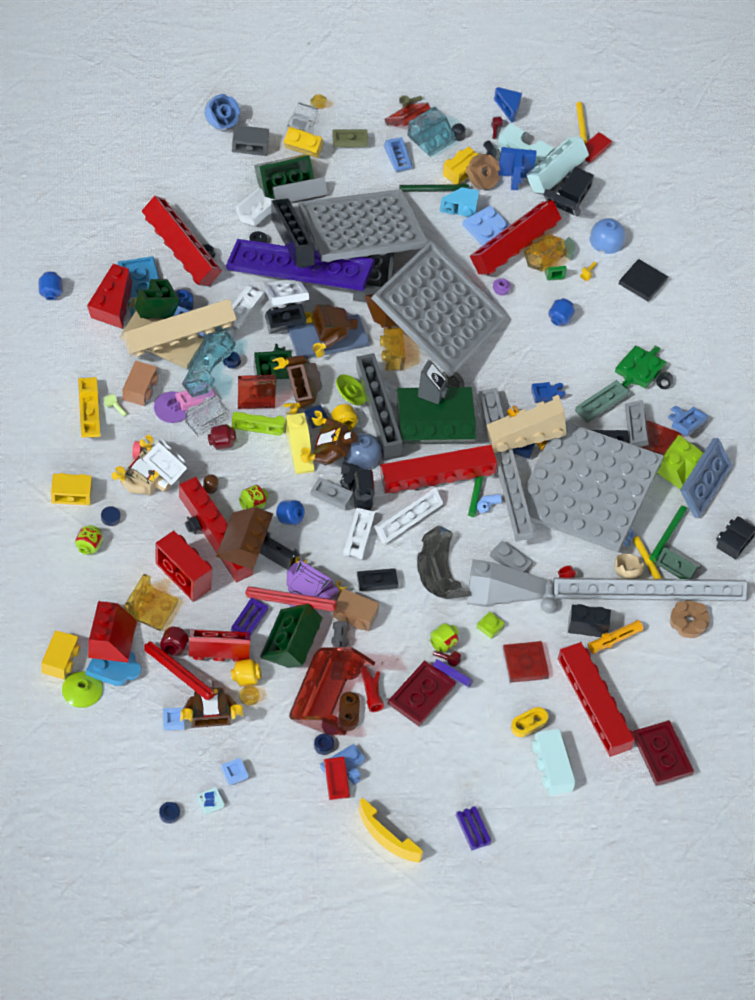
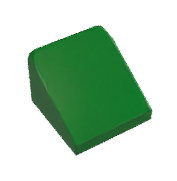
(555, 273)

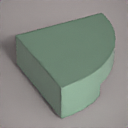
(570, 247)

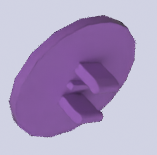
(168, 409)

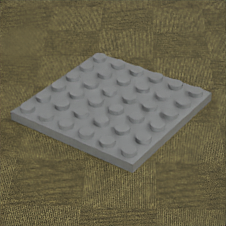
(362, 225)
(439, 308)
(590, 486)

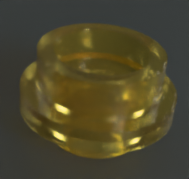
(318, 101)
(249, 690)

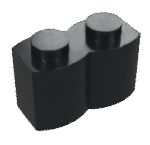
(363, 489)
(736, 537)

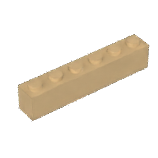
(179, 327)

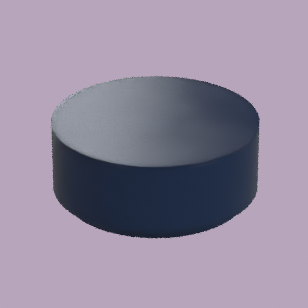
(110, 516)
(324, 744)
(169, 812)

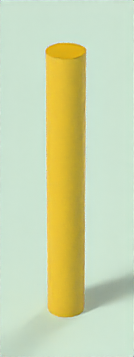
(581, 121)
(645, 555)

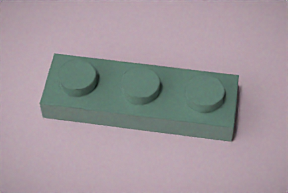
(602, 401)

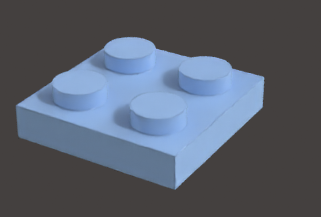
(485, 225)

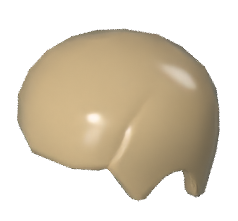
(628, 566)

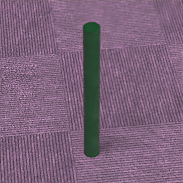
(432, 187)

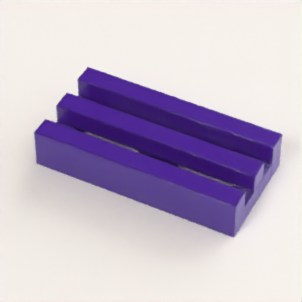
(235, 627)
(453, 673)
(487, 841)

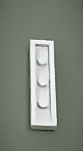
(408, 515)

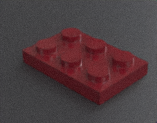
(421, 693)
(662, 753)

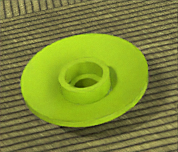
(350, 389)
(79, 696)

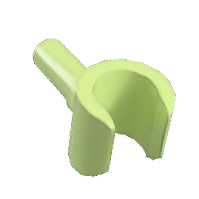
(111, 400)

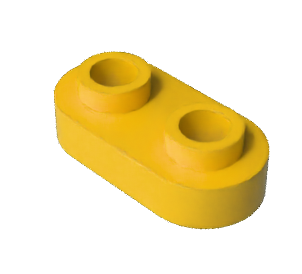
(527, 722)

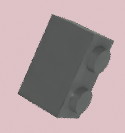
(250, 140)

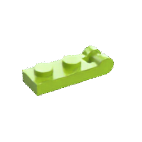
(258, 423)

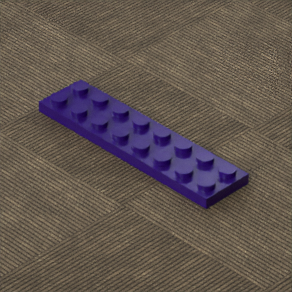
(276, 262)

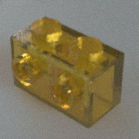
(545, 252)
(393, 349)

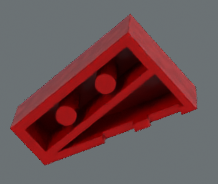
(111, 297)

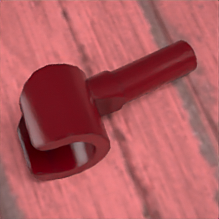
(496, 122)
(452, 659)

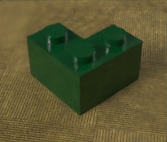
(157, 300)
(264, 366)

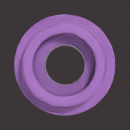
(501, 286)

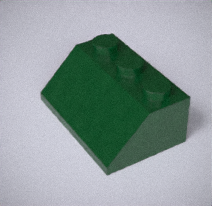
(283, 172)
(292, 636)

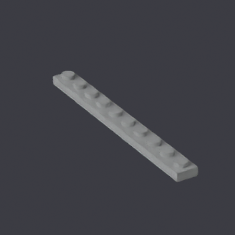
(508, 472)
(649, 588)

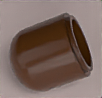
(210, 483)

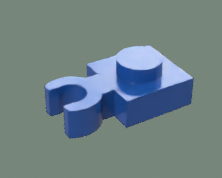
(545, 391)

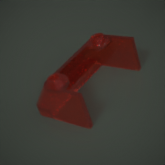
(324, 685)

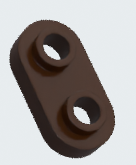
(349, 709)

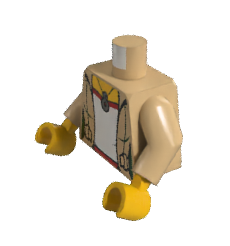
(140, 476)

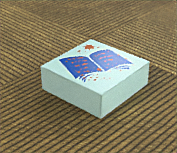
(210, 800)

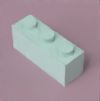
(553, 762)

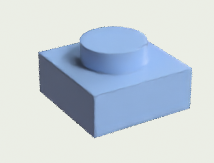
(171, 719)
(234, 771)

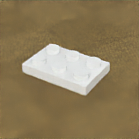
(285, 292)

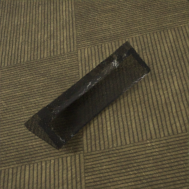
(434, 565)

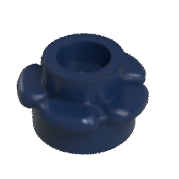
(234, 356)

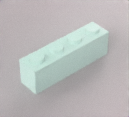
(557, 164)

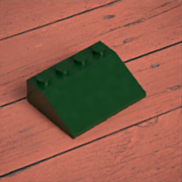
(433, 423)

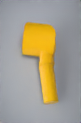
(586, 272)

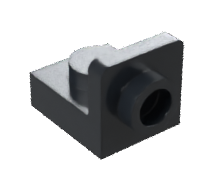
(348, 471)

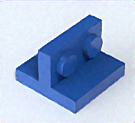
(516, 164)

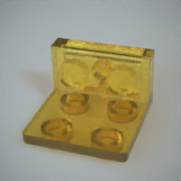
(149, 604)

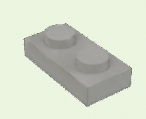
(331, 493)
(510, 557)

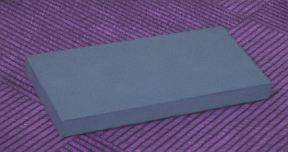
(305, 336)
(706, 477)

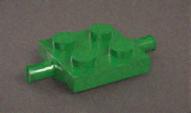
(640, 366)

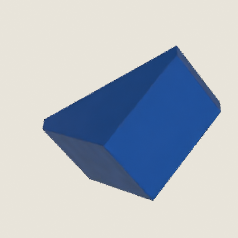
(508, 102)

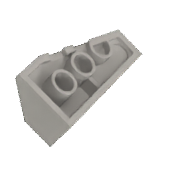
(497, 583)

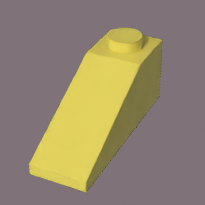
(298, 438)

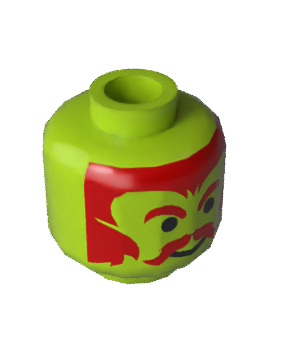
(253, 497)
(89, 539)
(444, 637)

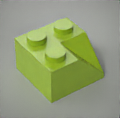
(679, 461)

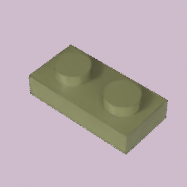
(350, 137)

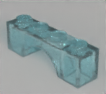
(199, 378)

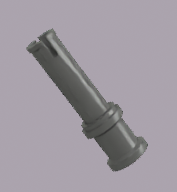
(340, 634)

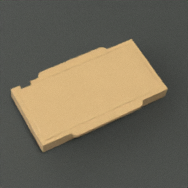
(179, 354)

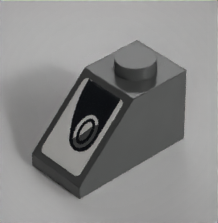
(432, 384)

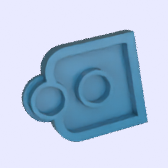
(114, 672)

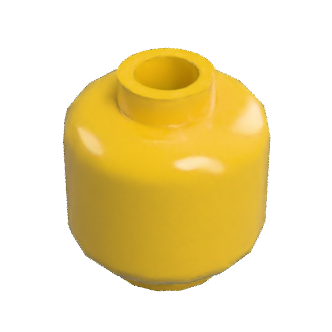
(345, 414)
(246, 672)

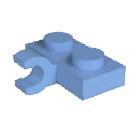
(687, 421)
(353, 759)

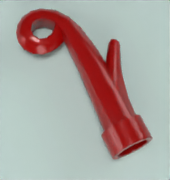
(371, 685)

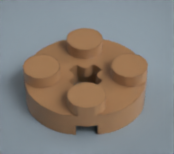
(475, 174)
(696, 611)

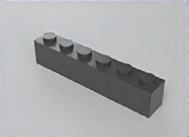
(379, 406)

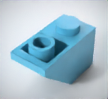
(460, 202)

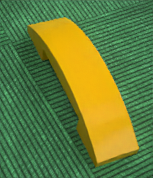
(89, 407)
(406, 850)

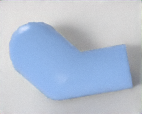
(486, 501)

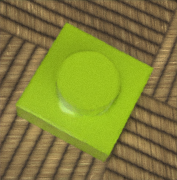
(490, 625)

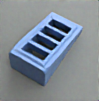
(394, 143)

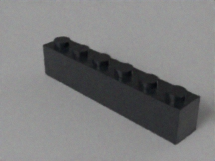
(292, 232)

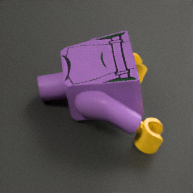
(308, 581)

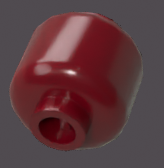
(222, 437)
(174, 641)

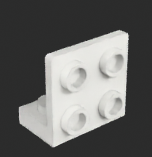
(165, 462)

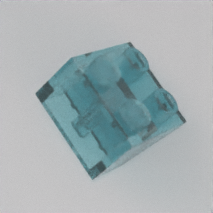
(431, 131)

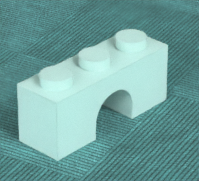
(513, 138)

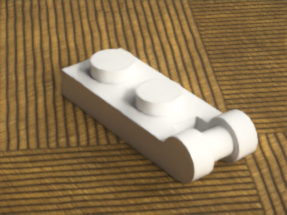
(245, 304)
(359, 533)

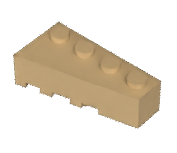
(529, 426)

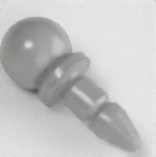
(548, 599)

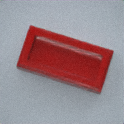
(597, 146)
(336, 778)

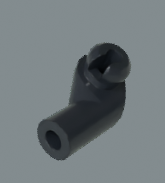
(491, 150)

